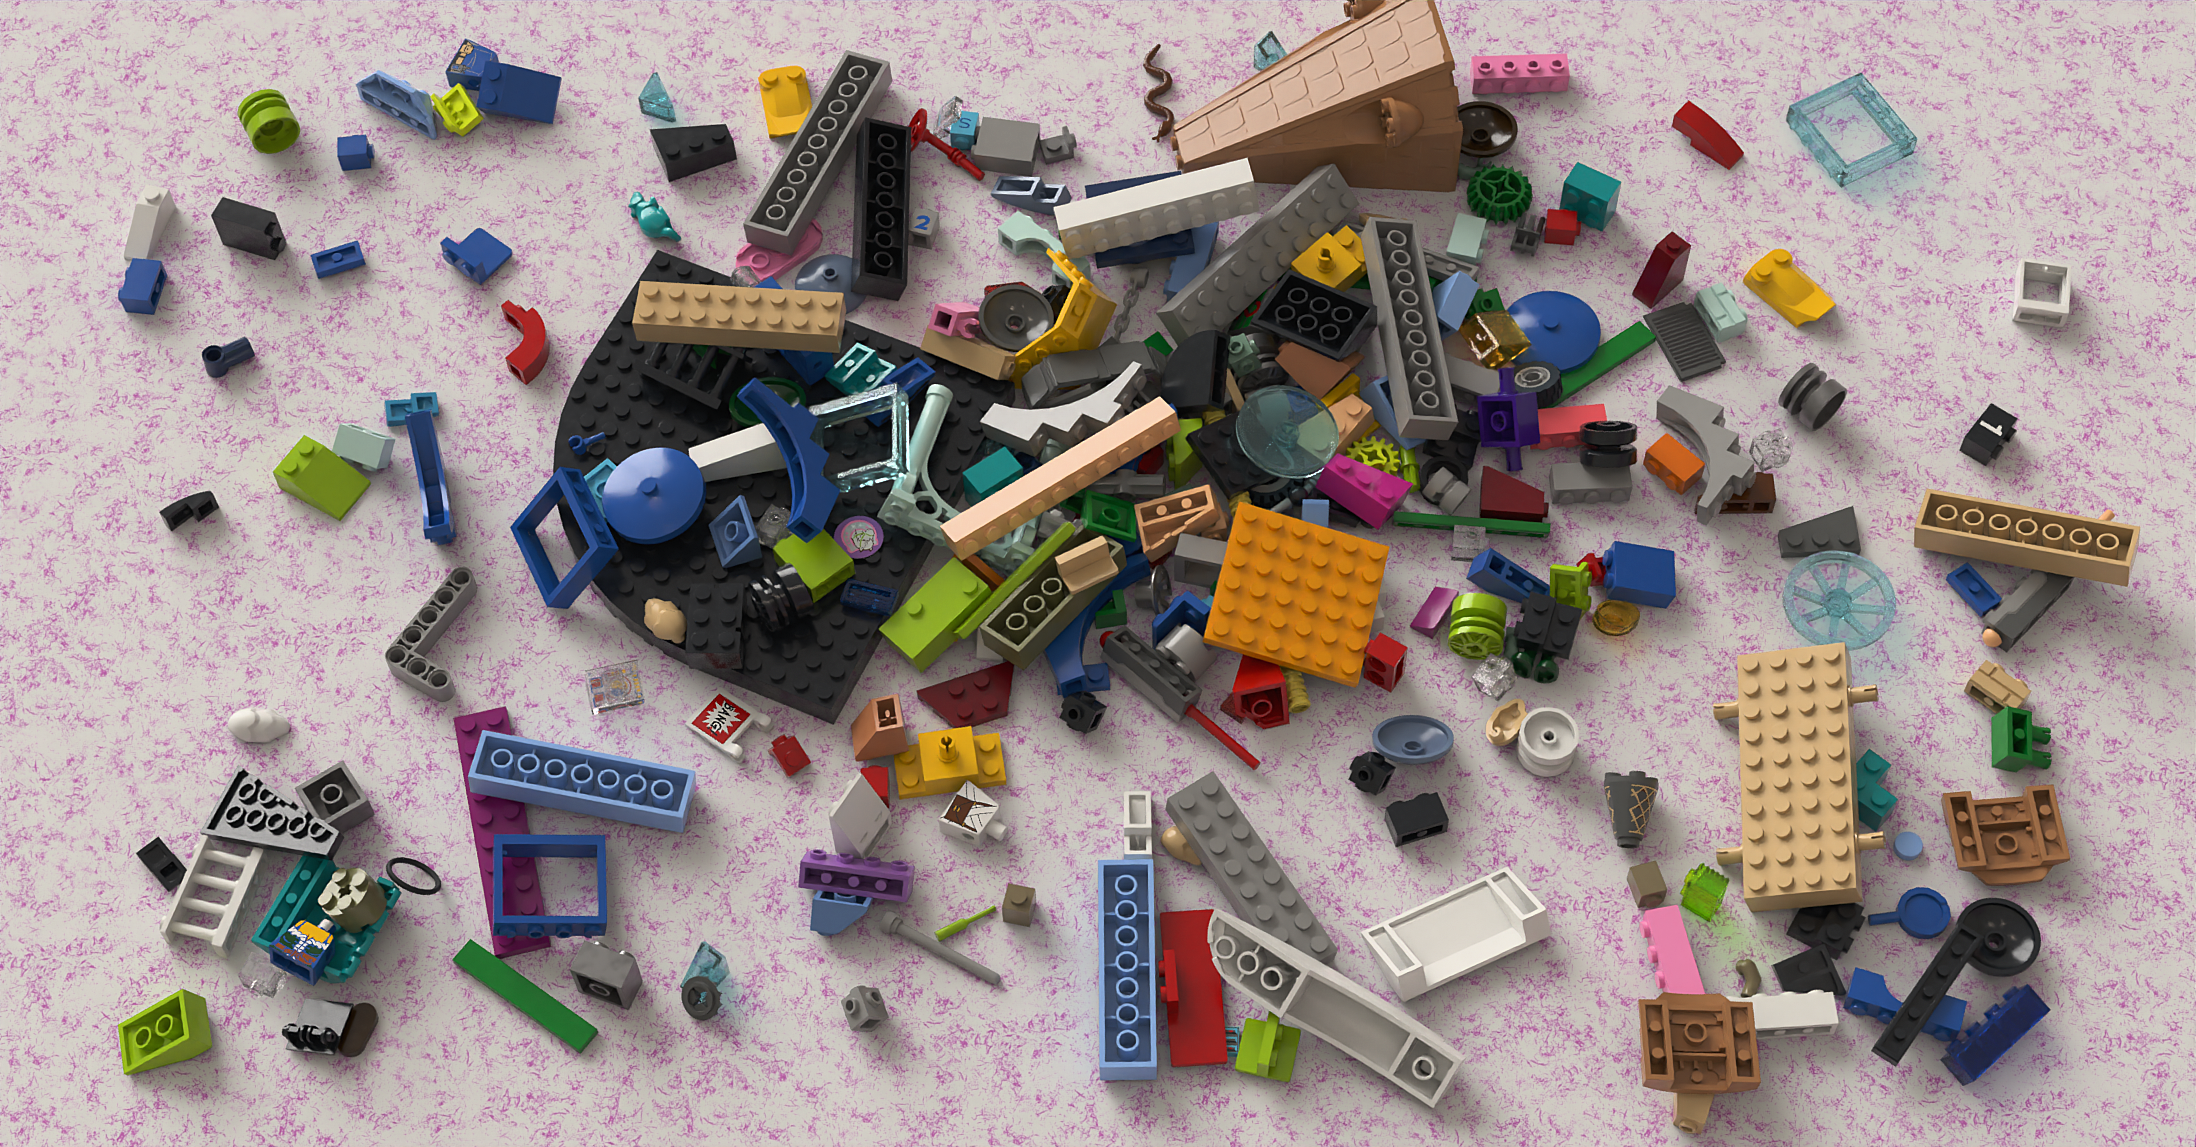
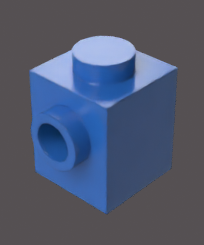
(354, 152)

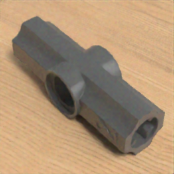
(1129, 485)

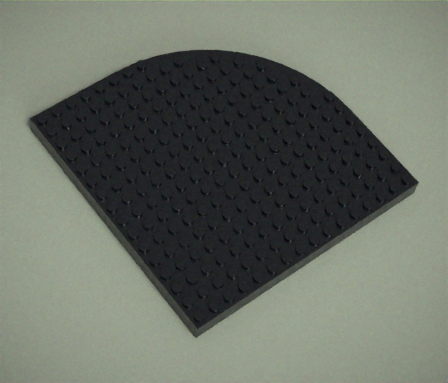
(822, 655)

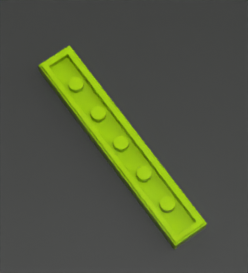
(989, 605)

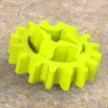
(1372, 454)

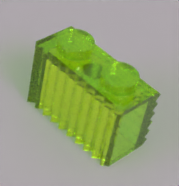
(1704, 891)

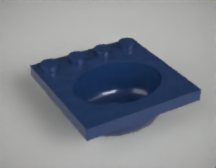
(1136, 253)

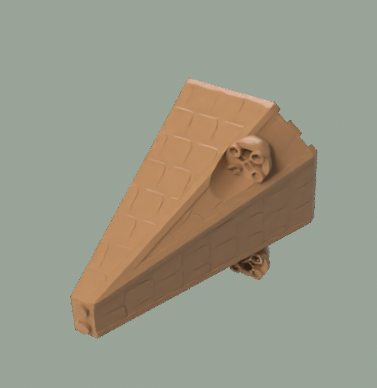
(1357, 96)

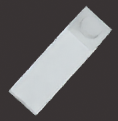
(149, 221)

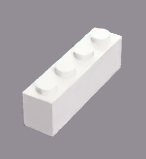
(1793, 1014)

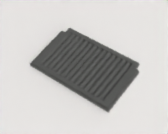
(1685, 341)

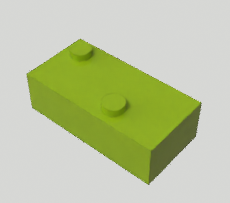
(927, 620)

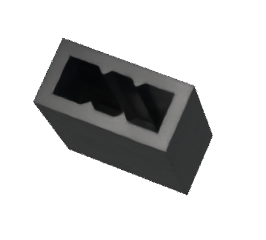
(248, 228)

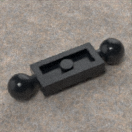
(1336, 511)

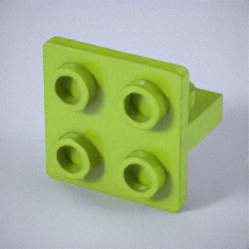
(1268, 1048)

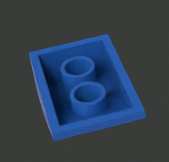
(518, 92)

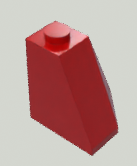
(1261, 693)

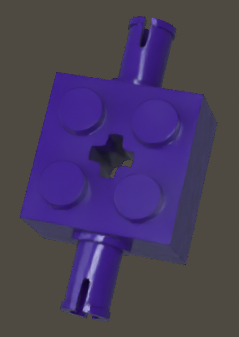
(1509, 419)

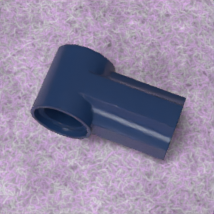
(219, 359)

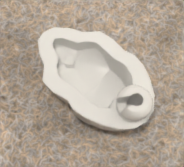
(258, 725)

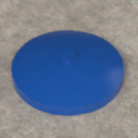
(1559, 329)
(654, 495)

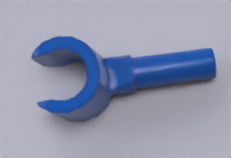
(583, 443)

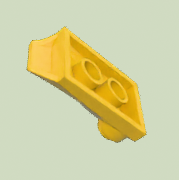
(784, 99)
(1787, 288)

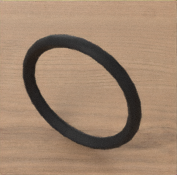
(395, 879)

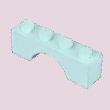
(1023, 236)

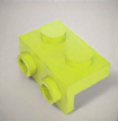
(457, 110)

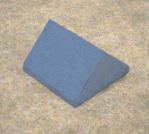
(735, 534)

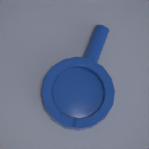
(1919, 913)

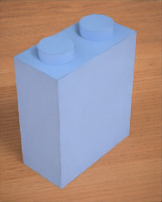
(1452, 301)

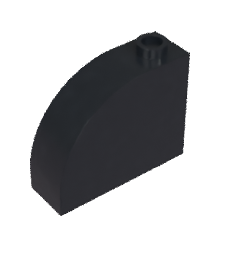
(1197, 373)

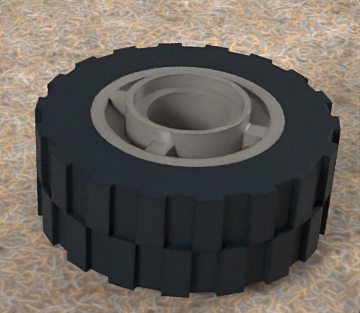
(1539, 378)

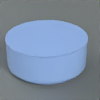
(1907, 845)

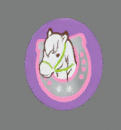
(859, 536)

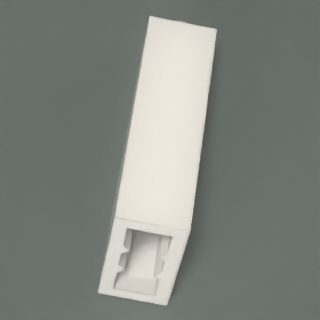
(738, 454)

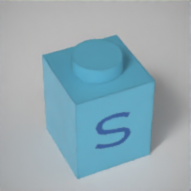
(963, 131)

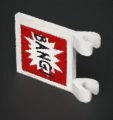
(724, 720)

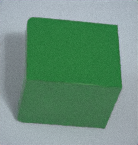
(1113, 613)

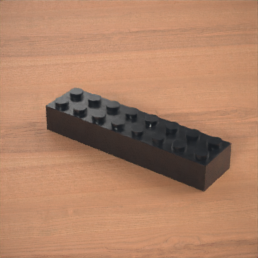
(881, 209)

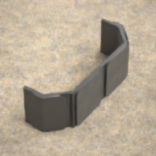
(1087, 367)

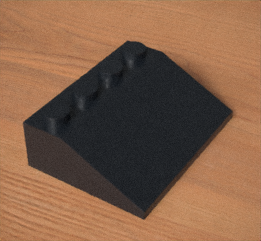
(1316, 316)

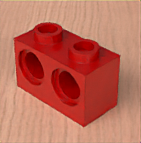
(1384, 662)

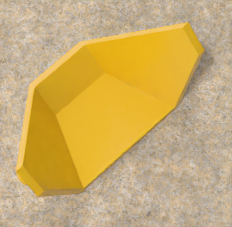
(1077, 327)

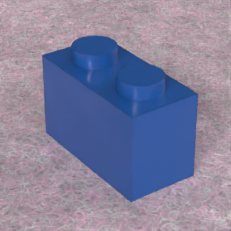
(142, 286)

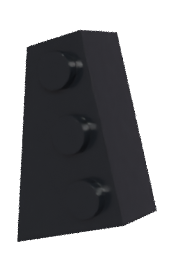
(692, 149)

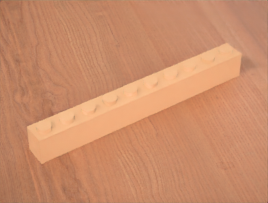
(1060, 478)

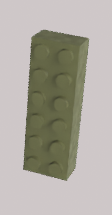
(1043, 605)

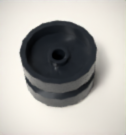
(1608, 444)

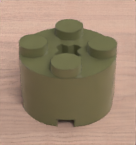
(353, 899)

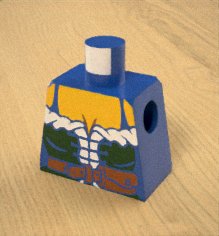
(304, 950)

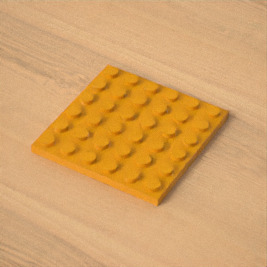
(1296, 594)

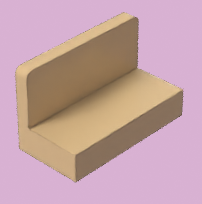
(1086, 565)

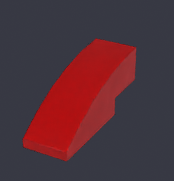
(1707, 135)

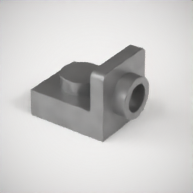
(1058, 147)

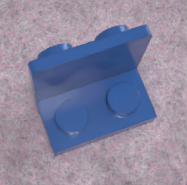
(1183, 610)

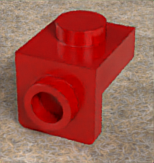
(1596, 567)
(789, 754)

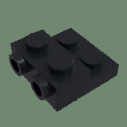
(1461, 443)
(1547, 626)
(1827, 925)

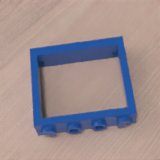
(594, 528)
(549, 846)

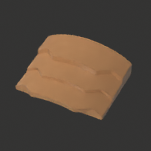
(2006, 837)
(1698, 1044)

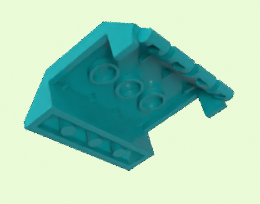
(300, 902)

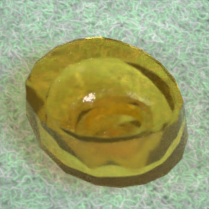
(1615, 617)

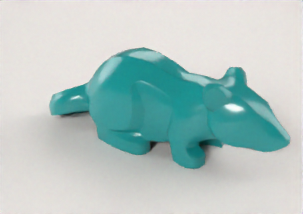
(652, 218)

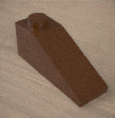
(1754, 500)

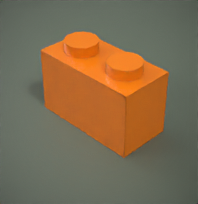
(1673, 464)

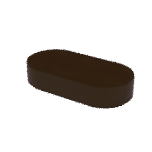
(358, 1030)

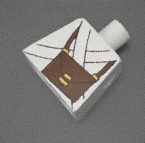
(972, 817)

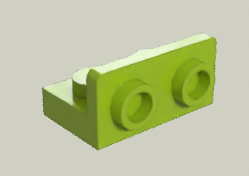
(1571, 585)

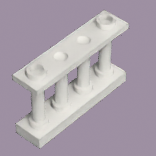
(232, 914)

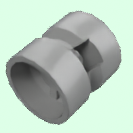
(1446, 491)

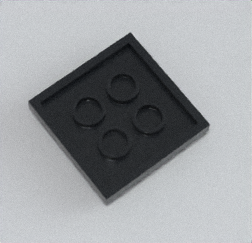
(1224, 458)

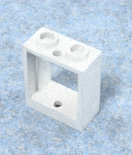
(2038, 311)

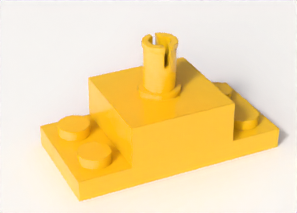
(1333, 260)
(947, 761)

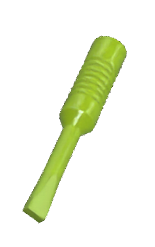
(960, 924)

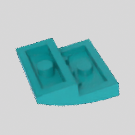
(859, 371)

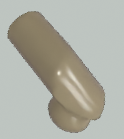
(1752, 977)

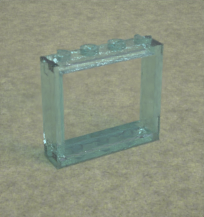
(1877, 108)
(860, 406)

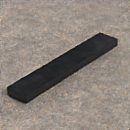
(1927, 994)

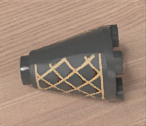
(1630, 805)

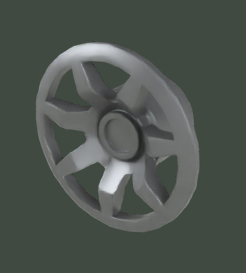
(1152, 592)

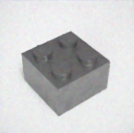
(335, 798)
(606, 974)

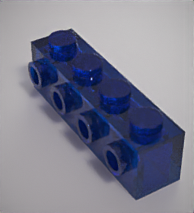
(1994, 1034)

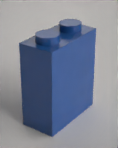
(1639, 574)

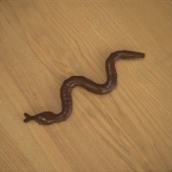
(1165, 126)

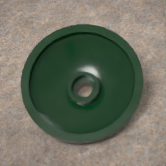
(784, 388)

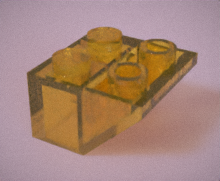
(1494, 338)

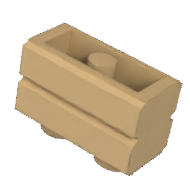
(1996, 688)

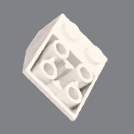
(859, 819)

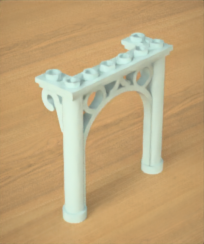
(901, 507)

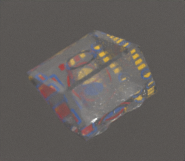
(614, 688)

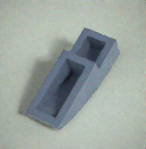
(1031, 193)

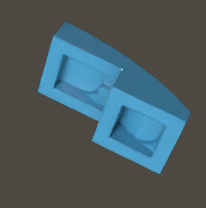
(397, 409)

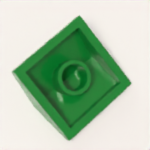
(1109, 515)

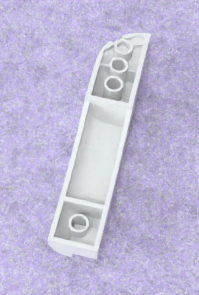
(1333, 1008)

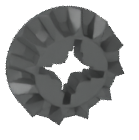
(691, 996)

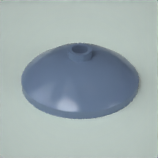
(815, 277)
(1412, 739)

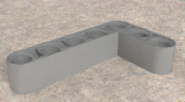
(428, 634)

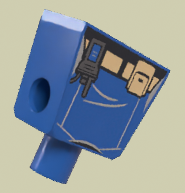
(469, 65)

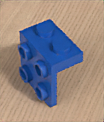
(476, 255)

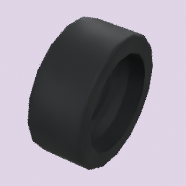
(1434, 465)

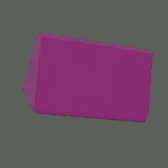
(1434, 611)

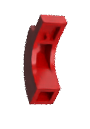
(533, 352)

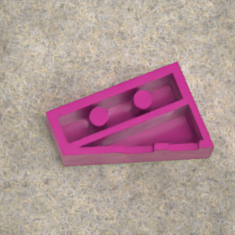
(1363, 489)

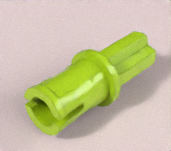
(1409, 467)

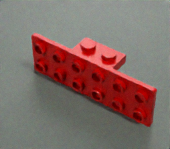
(1191, 990)

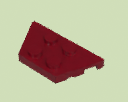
(972, 697)

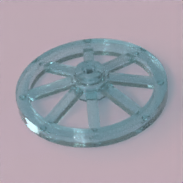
(1839, 598)

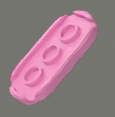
(774, 263)

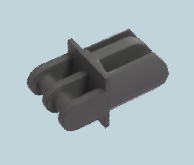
(1526, 238)

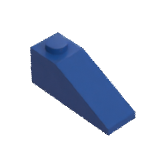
(1503, 577)

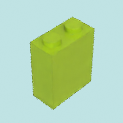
(819, 562)

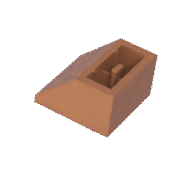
(879, 729)

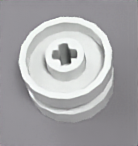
(1547, 742)

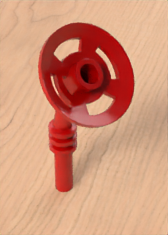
(920, 133)

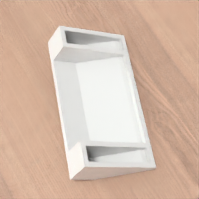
(1457, 933)

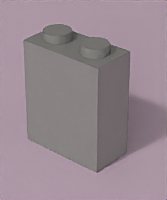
(1006, 146)

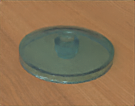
(1287, 432)

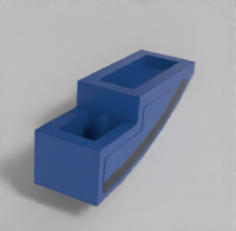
(911, 379)

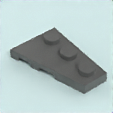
(1826, 533)

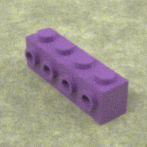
(856, 876)

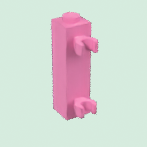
(955, 319)

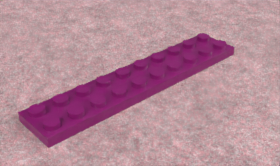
(500, 816)

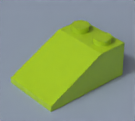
(320, 478)
(165, 1033)

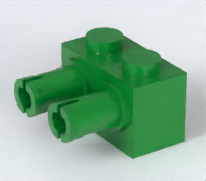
(2013, 738)

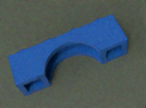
(1870, 997)

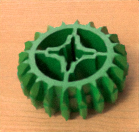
(1499, 194)

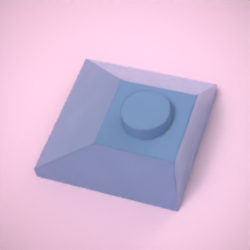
(836, 911)

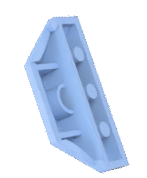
(400, 101)

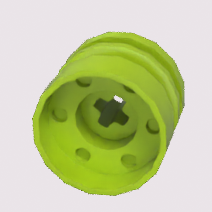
(268, 121)
(1477, 626)

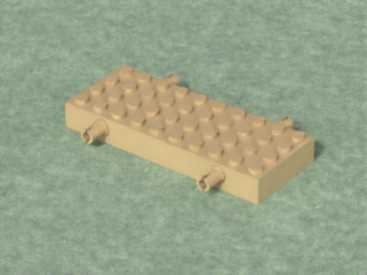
(1798, 778)

